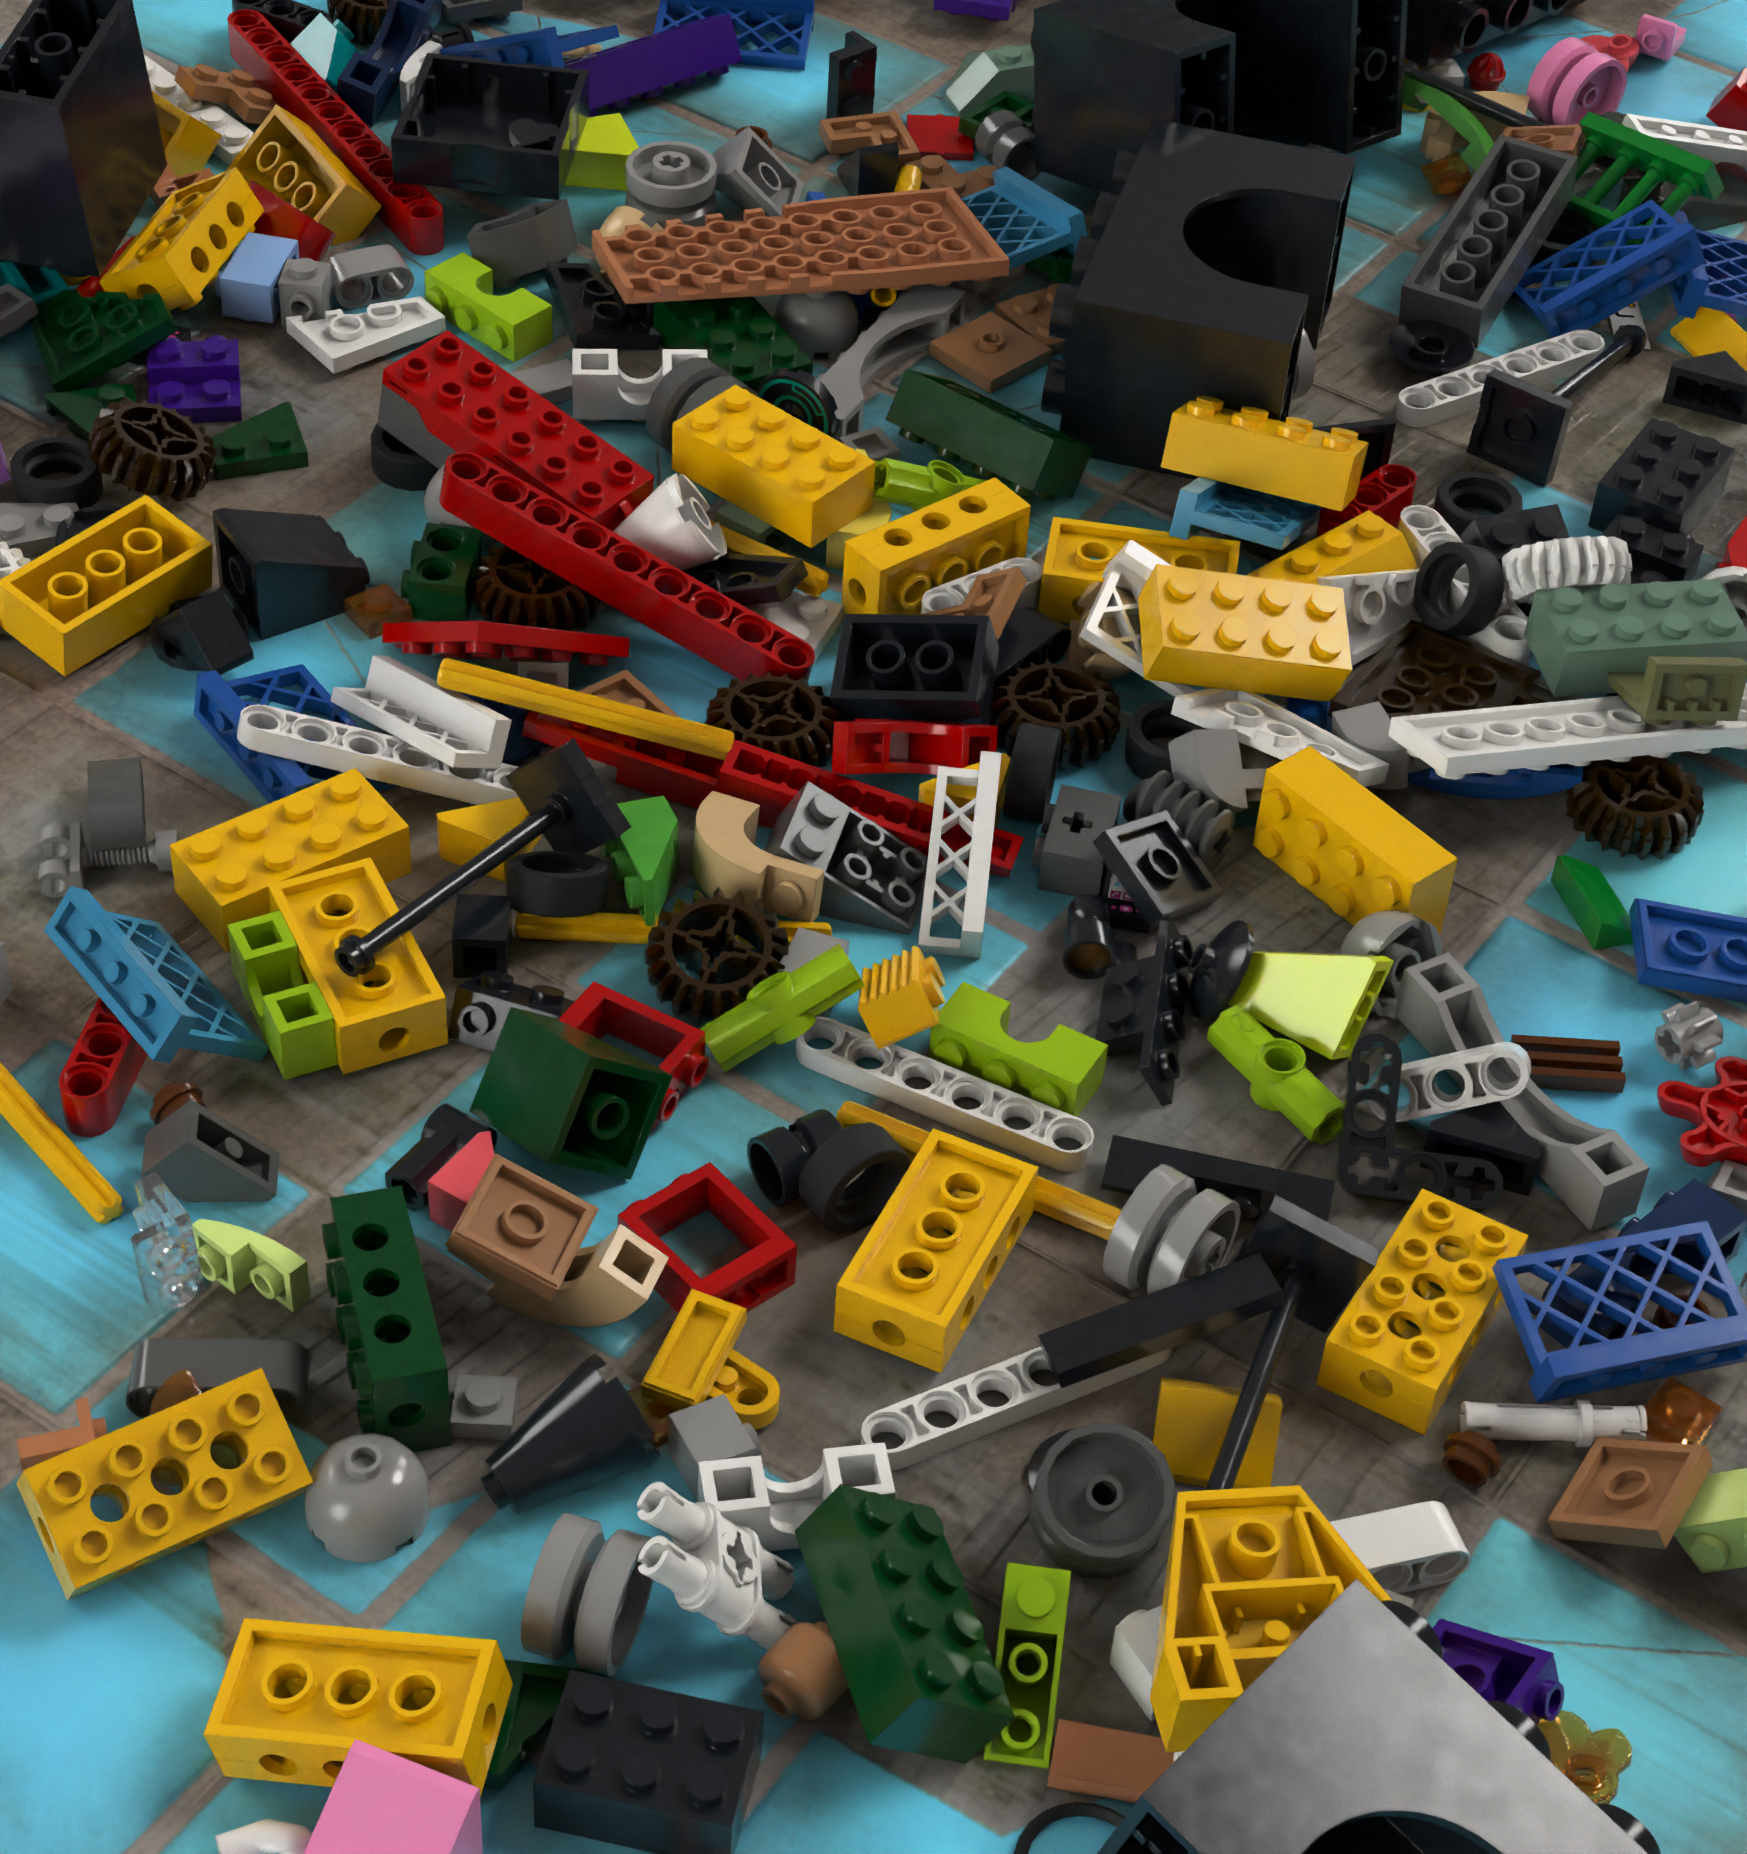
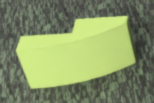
(244, 1256)

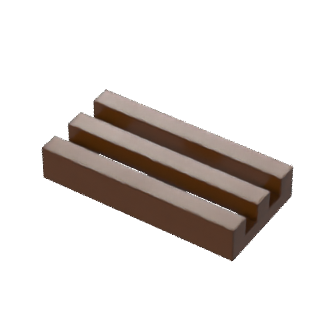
(1567, 1059)

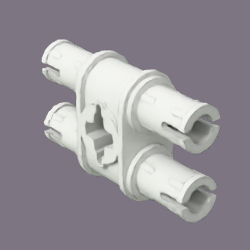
(714, 1566)

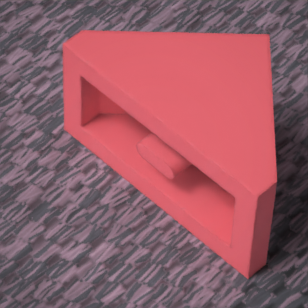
(457, 1180)

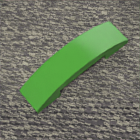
(1420, 96)

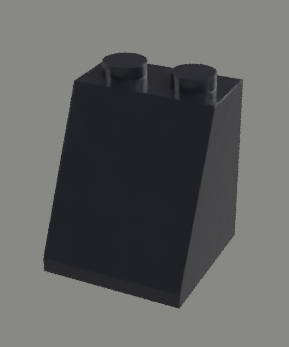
(284, 568)

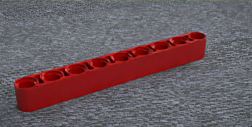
(619, 572)

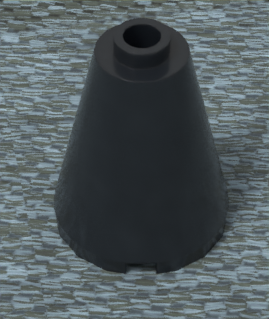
(570, 1443)

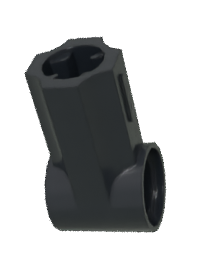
(441, 1139)

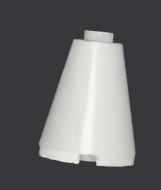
(675, 525)

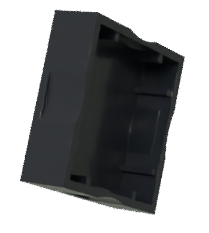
(460, 119)

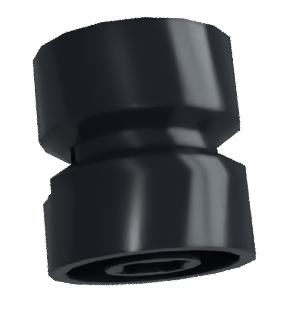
(782, 1153)

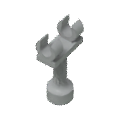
(81, 858)

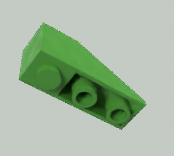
(646, 855)

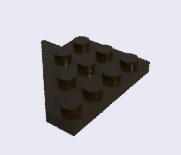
(1436, 674)

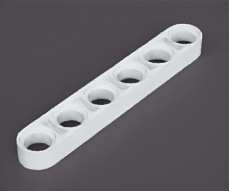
(1466, 384)
(385, 759)
(947, 1085)
(976, 1418)

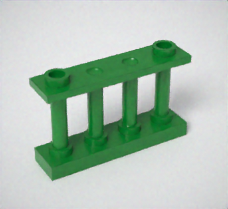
(1639, 151)

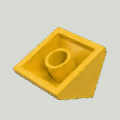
(1192, 1426)

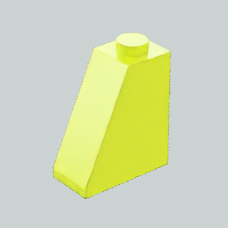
(602, 154)
(1313, 996)

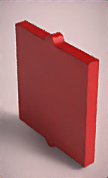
(940, 136)

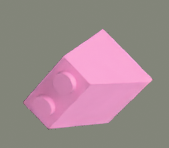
(396, 1808)

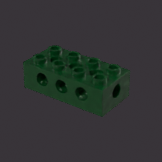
(387, 1320)

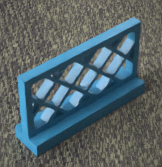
(1026, 217)
(1240, 513)
(149, 982)

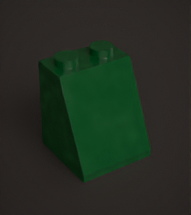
(569, 1095)

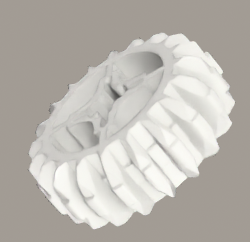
(1565, 564)

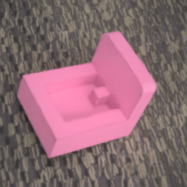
(1659, 37)

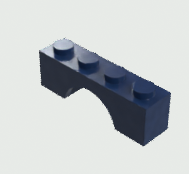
(374, 76)
(1688, 1205)

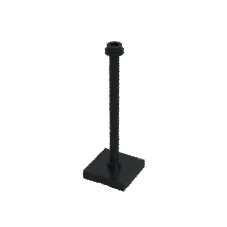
(1526, 425)
(564, 805)
(1318, 1275)

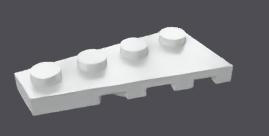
(1275, 730)

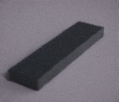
(1161, 1320)

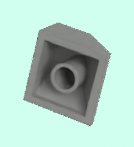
(755, 175)

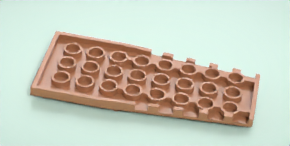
(808, 249)

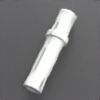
(1551, 1422)

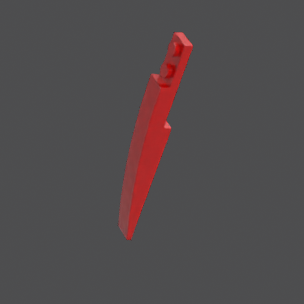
(760, 779)

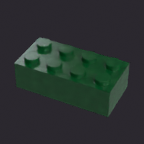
(734, 332)
(988, 435)
(903, 1625)

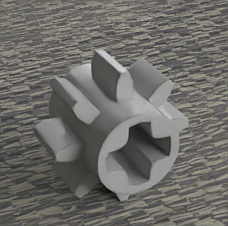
(1689, 1035)

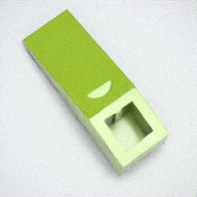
(1030, 1661)

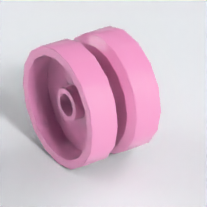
(1574, 81)

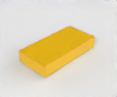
(694, 1351)

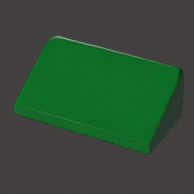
(1592, 903)

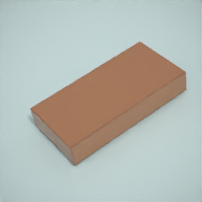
(1106, 1761)

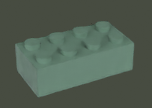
(1615, 628)

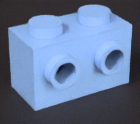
(252, 277)

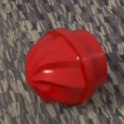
(1486, 72)

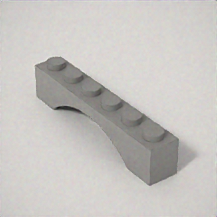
(898, 334)
(1581, 1163)

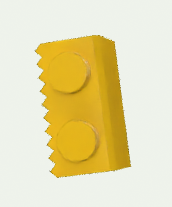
(901, 996)

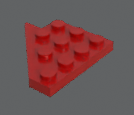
(492, 639)

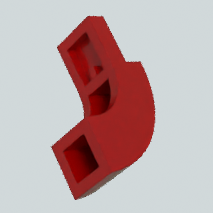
(908, 745)

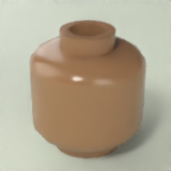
(802, 1672)

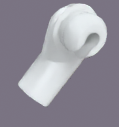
(264, 1837)

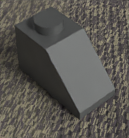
(209, 1158)

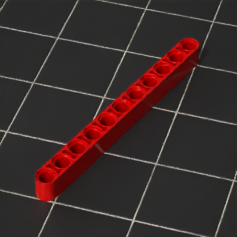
(297, 88)

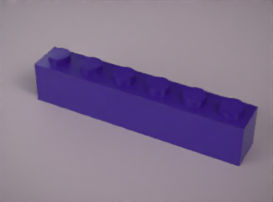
(659, 60)

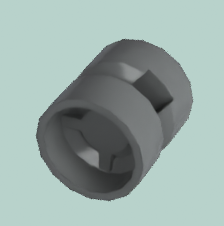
(1007, 142)

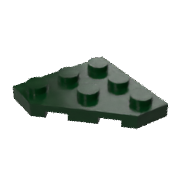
(96, 333)

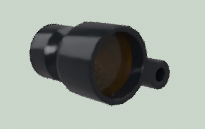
(1090, 941)

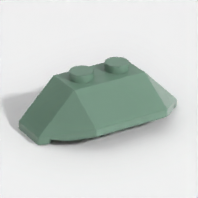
(989, 74)

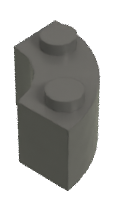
(524, 241)

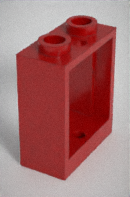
(680, 1044)
(744, 1281)

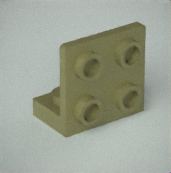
(1684, 689)

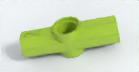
(918, 485)
(782, 1007)
(1277, 1074)

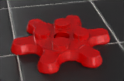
(1716, 1112)

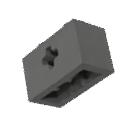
(1067, 855)

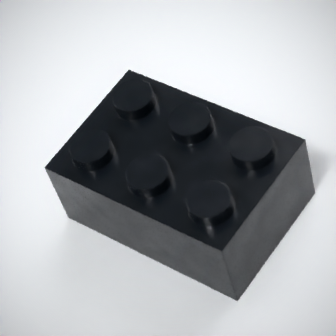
(1665, 478)
(915, 667)
(647, 1767)

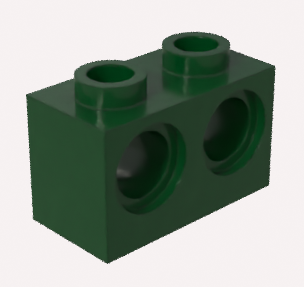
(442, 573)

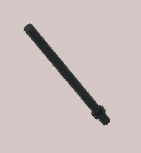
(1481, 104)

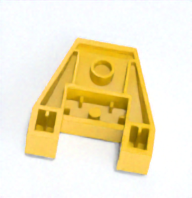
(1237, 1592)

